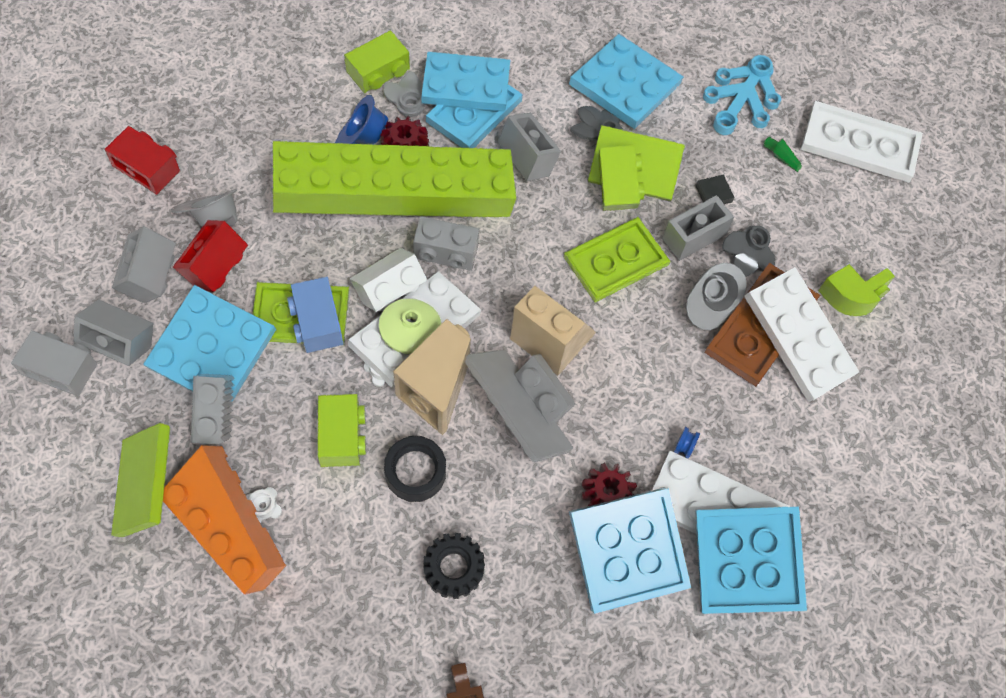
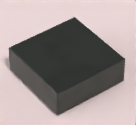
(715, 186)

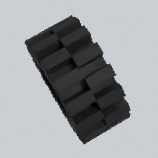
(453, 545)

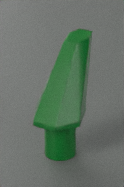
(783, 153)

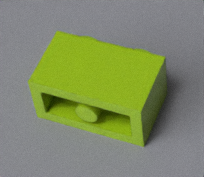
(377, 61)
(620, 178)
(340, 430)

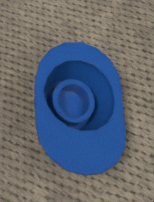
(364, 125)

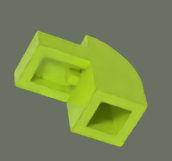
(851, 294)

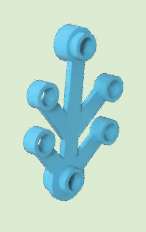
(744, 92)

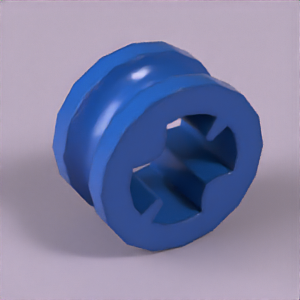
(687, 442)

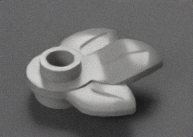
(406, 92)

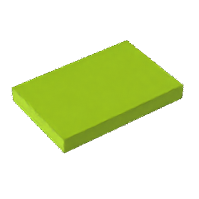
(659, 160)
(616, 259)
(273, 307)
(141, 481)

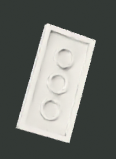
(862, 141)
(438, 293)
(801, 334)
(700, 488)

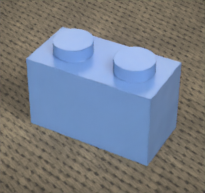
(316, 315)

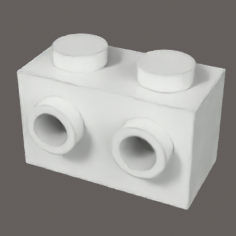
(388, 279)

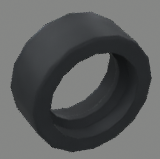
(415, 444)

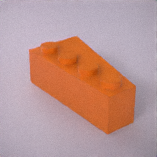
(223, 521)

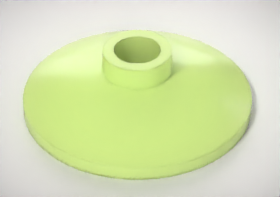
(404, 335)

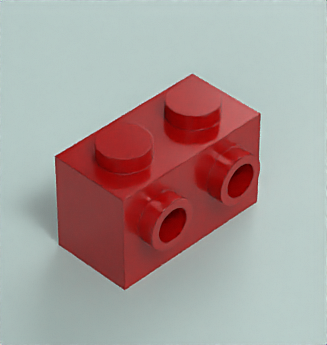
(143, 159)
(211, 255)

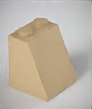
(548, 329)
(434, 375)

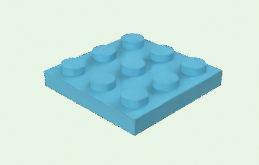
(626, 80)
(209, 339)
(629, 550)
(750, 560)

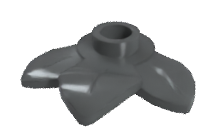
(592, 121)
(748, 253)

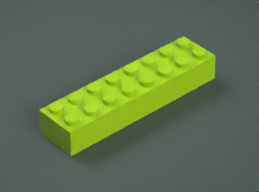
(392, 180)

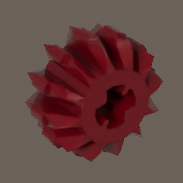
(405, 133)
(610, 478)

